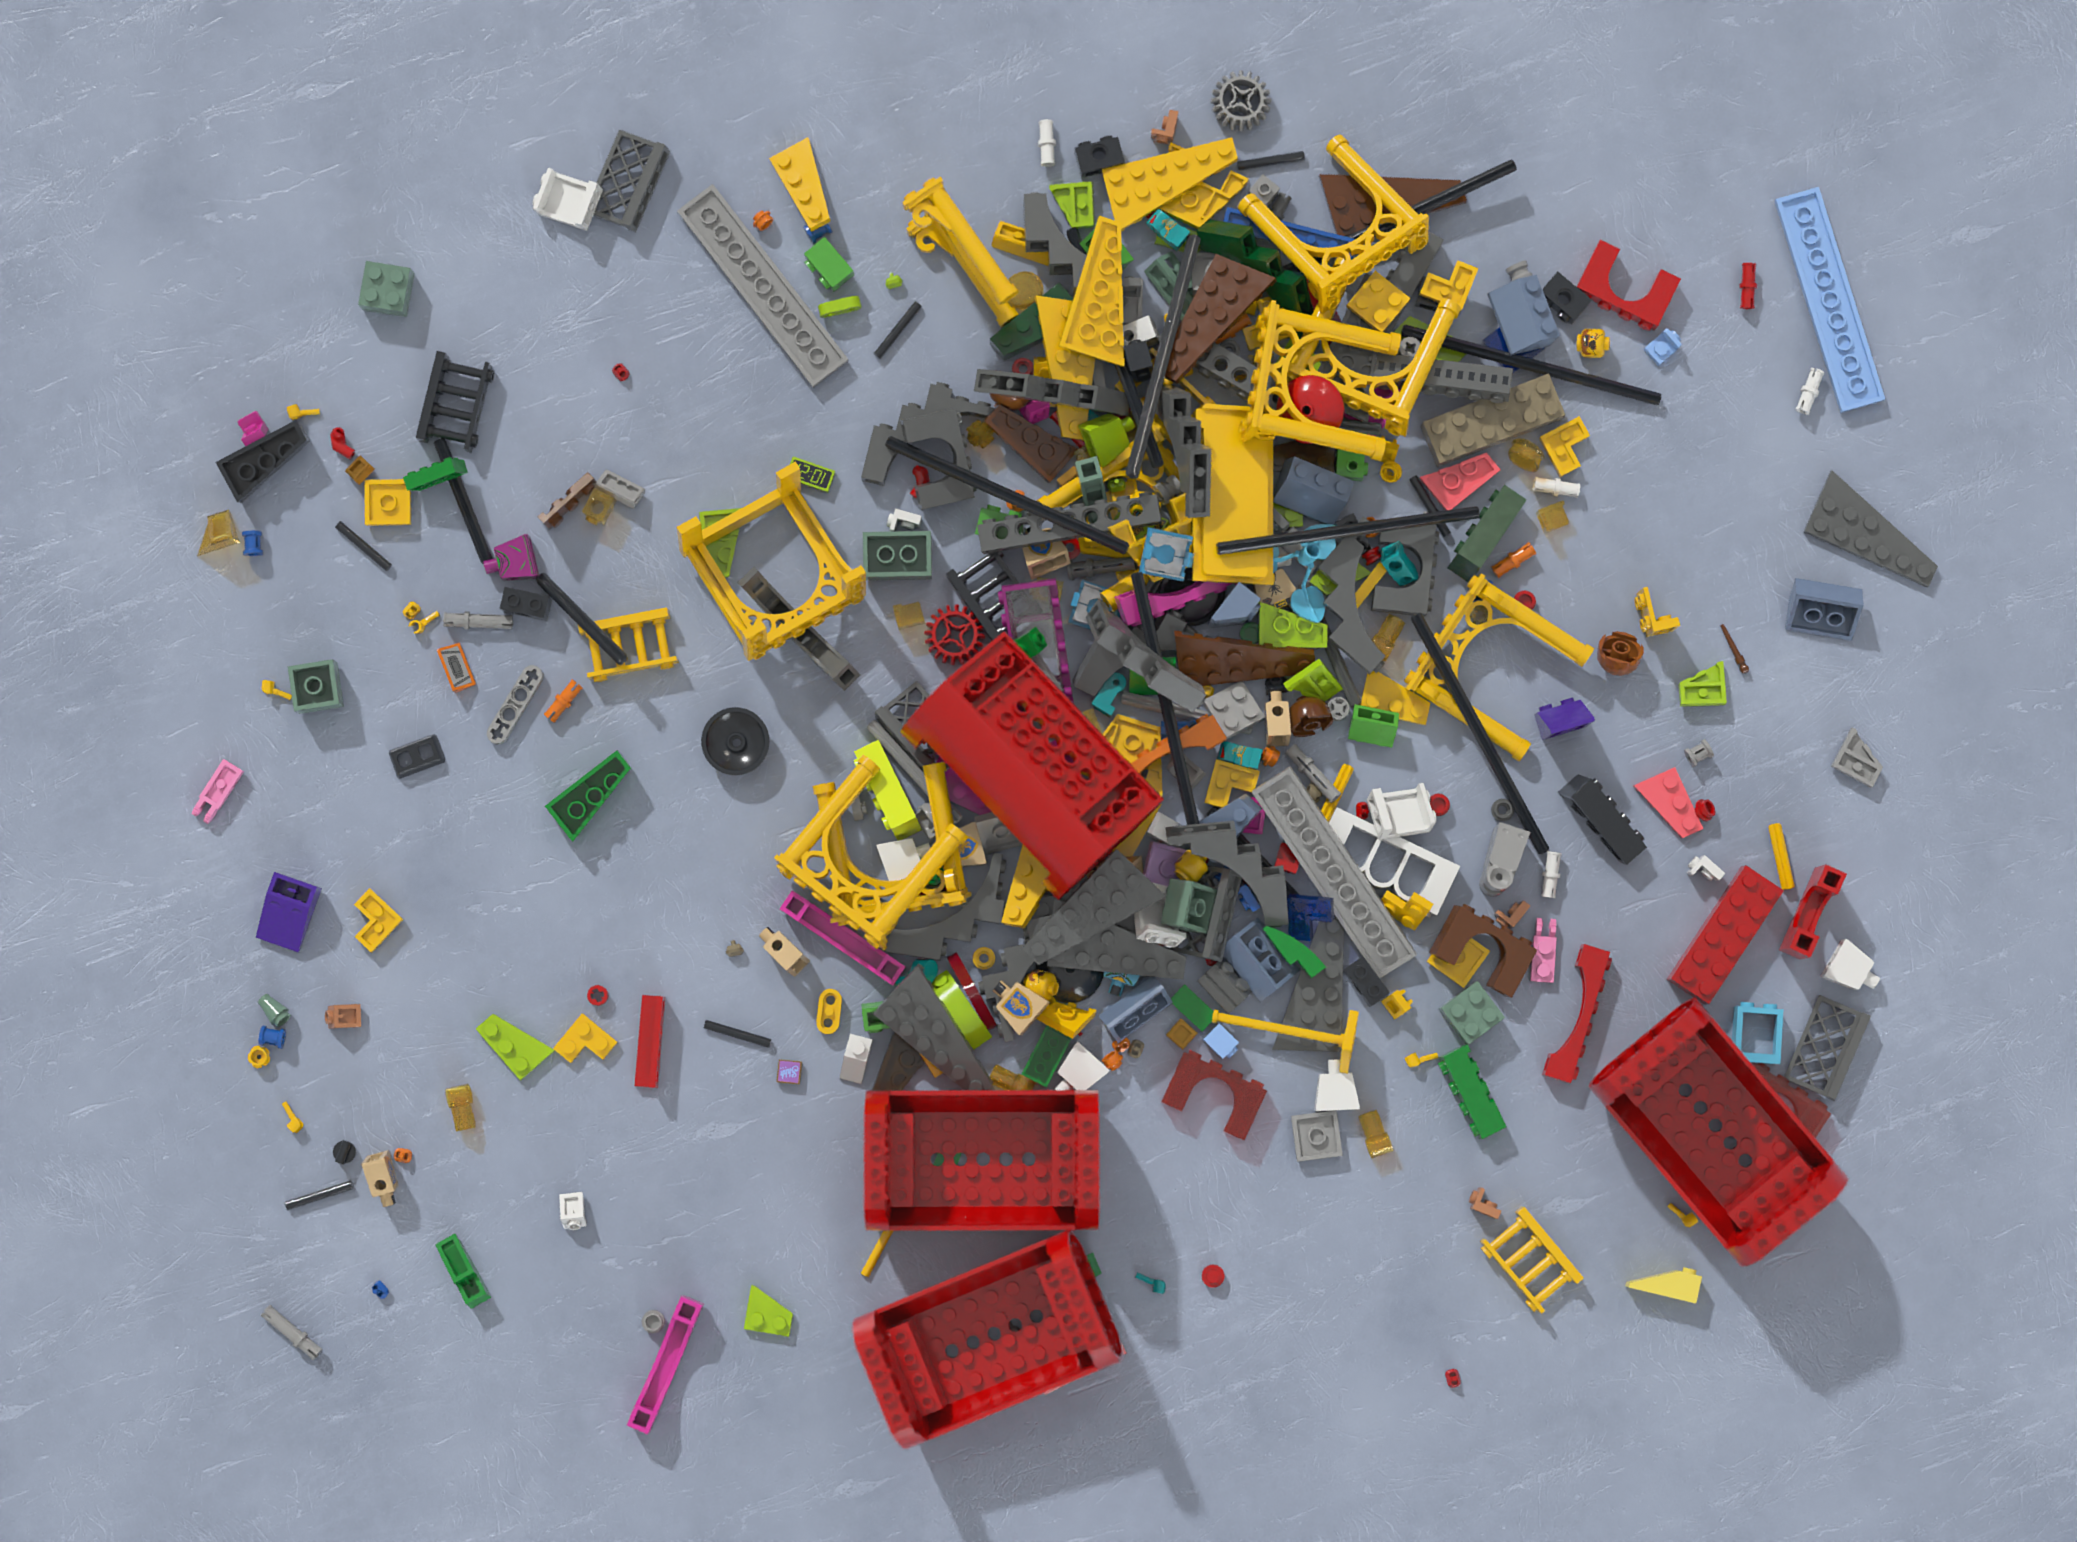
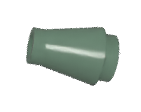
(275, 1012)

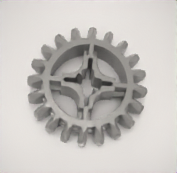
(1246, 108)

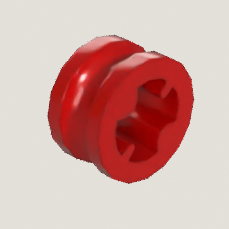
(1372, 556)
(600, 989)

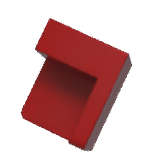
(1287, 859)

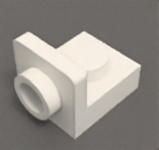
(907, 520)
(1709, 870)
(572, 1211)

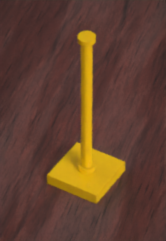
(1345, 1041)

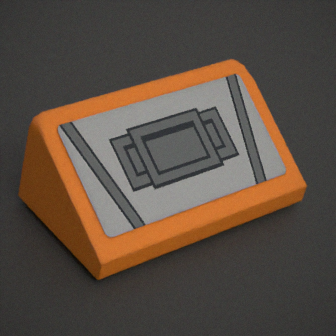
(456, 667)

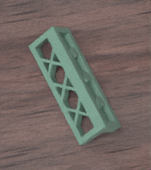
(1165, 278)

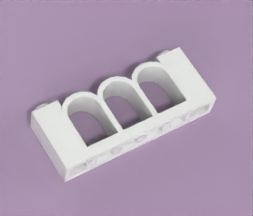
(1439, 879)

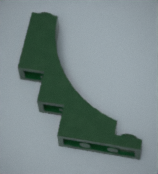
(1239, 245)

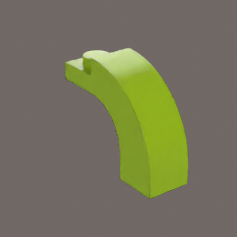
(960, 1010)

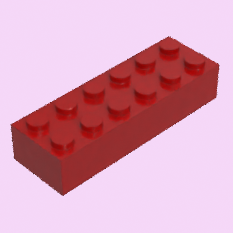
(1725, 934)

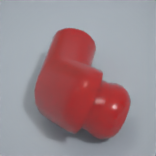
(339, 443)
(921, 475)

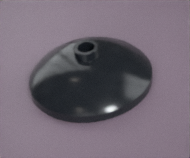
(1194, 612)
(731, 725)
(1076, 985)

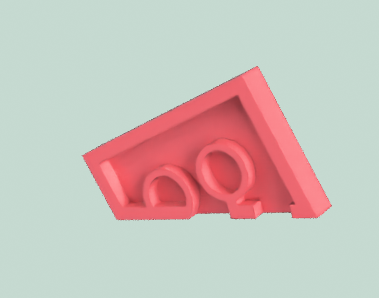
(1459, 481)
(1669, 798)

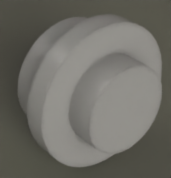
(653, 1321)

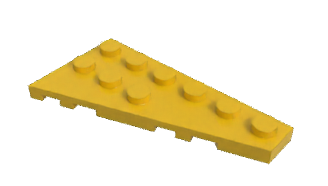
(1154, 182)
(1063, 363)

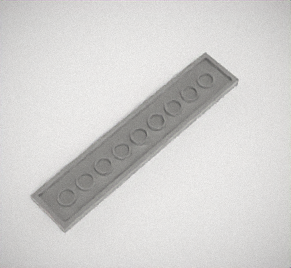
(762, 285)
(1334, 872)

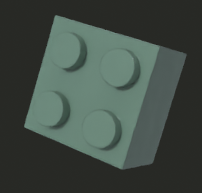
(386, 288)
(315, 686)
(1188, 906)
(1471, 1013)

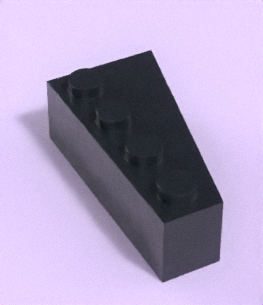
(258, 461)
(1604, 818)

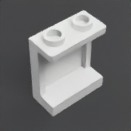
(567, 199)
(1401, 812)
(1149, 925)

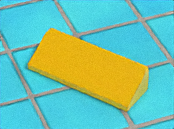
(1012, 240)

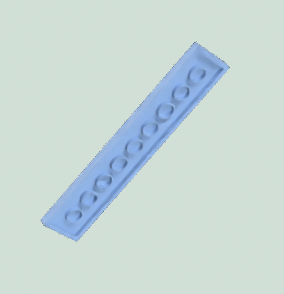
(1829, 299)

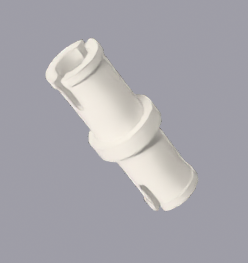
(1047, 143)
(1809, 391)
(1556, 487)
(1551, 874)

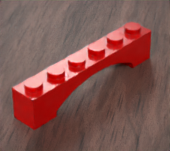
(1592, 965)

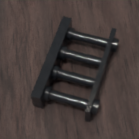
(438, 386)
(972, 597)

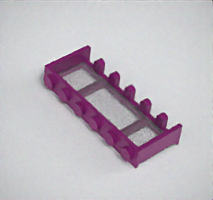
(1038, 606)

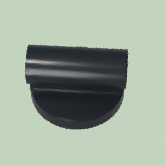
(1275, 684)
(344, 1152)

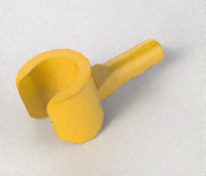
(295, 413)
(423, 622)
(268, 688)
(1413, 1060)
(295, 1124)
(1688, 1220)

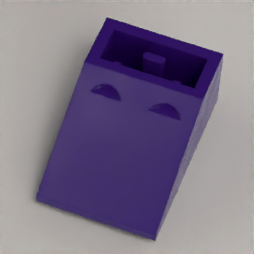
(287, 911)

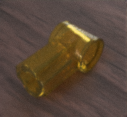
(1388, 634)
(1008, 1080)
(460, 1100)
(1376, 1139)

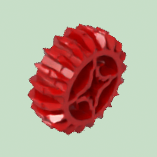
(944, 617)

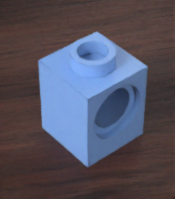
(1221, 1042)

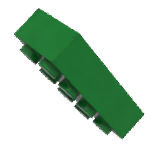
(435, 474)
(1046, 1056)

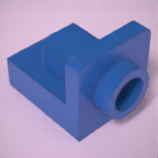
(1248, 900)

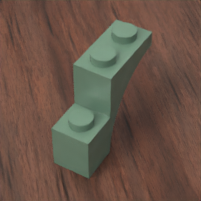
(1091, 484)

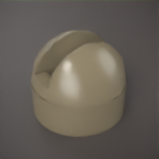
(1314, 792)

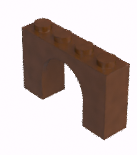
(1514, 953)

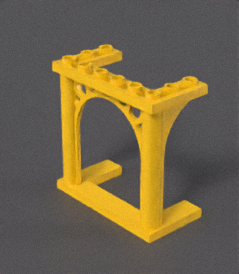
(755, 639)

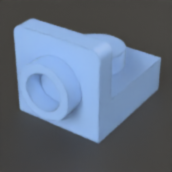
(1663, 346)

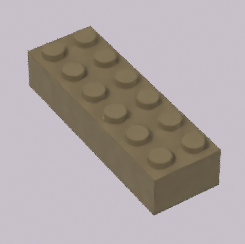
(1490, 423)

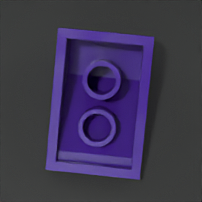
(1562, 719)

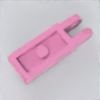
(218, 789)
(1544, 960)

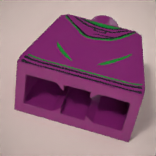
(514, 560)

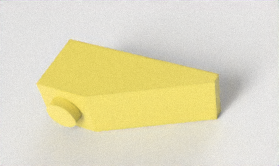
(1674, 1284)

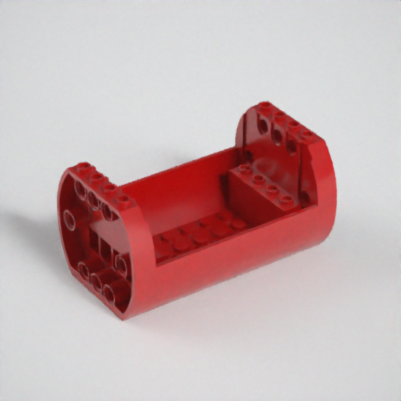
(1023, 777)
(912, 1194)
(1743, 1206)
(932, 1393)

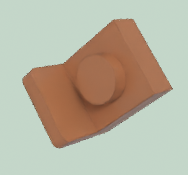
(1169, 124)
(1516, 913)
(343, 1016)
(1487, 1207)

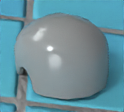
(925, 820)

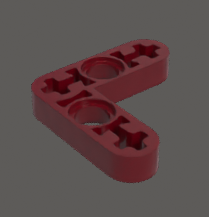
(971, 991)

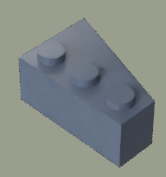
(1240, 810)

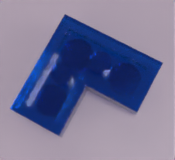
(1305, 910)

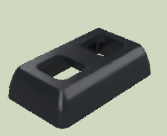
(417, 763)

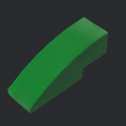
(1294, 951)
(463, 1271)

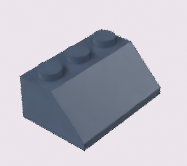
(1524, 315)
(1312, 490)
(1237, 608)
(1824, 609)
(1258, 960)
(1135, 1008)

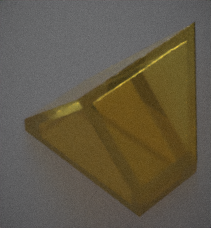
(218, 533)

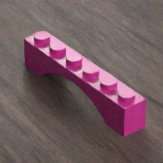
(1163, 601)
(842, 938)
(665, 1364)

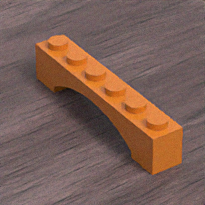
(1204, 734)

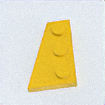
(1388, 695)
(1066, 1018)

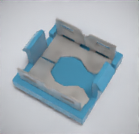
(1166, 554)
(1083, 603)

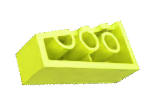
(889, 794)

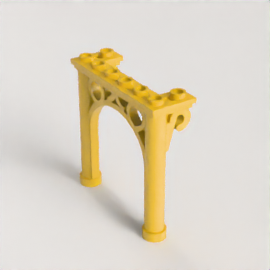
(953, 233)
(1325, 280)
(1396, 415)
(1267, 425)
(1072, 492)
(1520, 616)
(942, 817)
(905, 892)

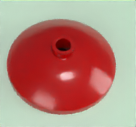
(1321, 397)

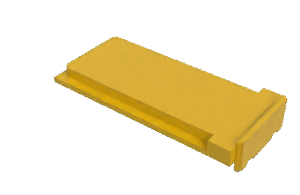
(1238, 500)

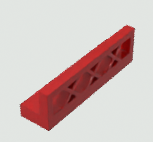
(650, 1041)

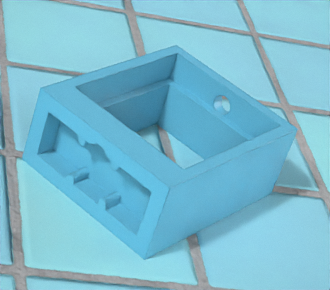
(1771, 1009)

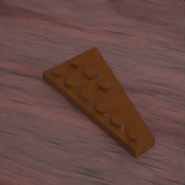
(1355, 209)
(1216, 307)
(1236, 660)

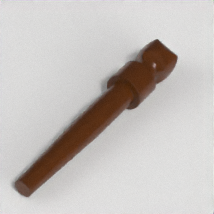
(1738, 657)

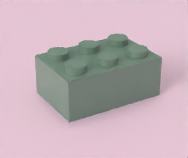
(897, 555)

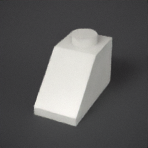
(1157, 829)
(856, 1058)

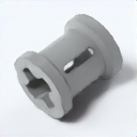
(1698, 753)

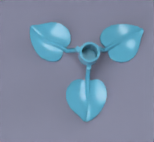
(1308, 601)

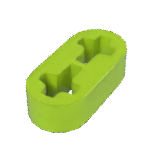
(839, 306)

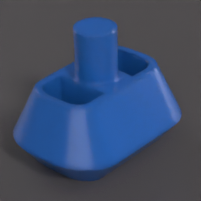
(380, 1289)

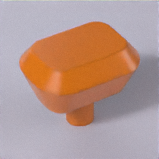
(1120, 1047)
(403, 1155)

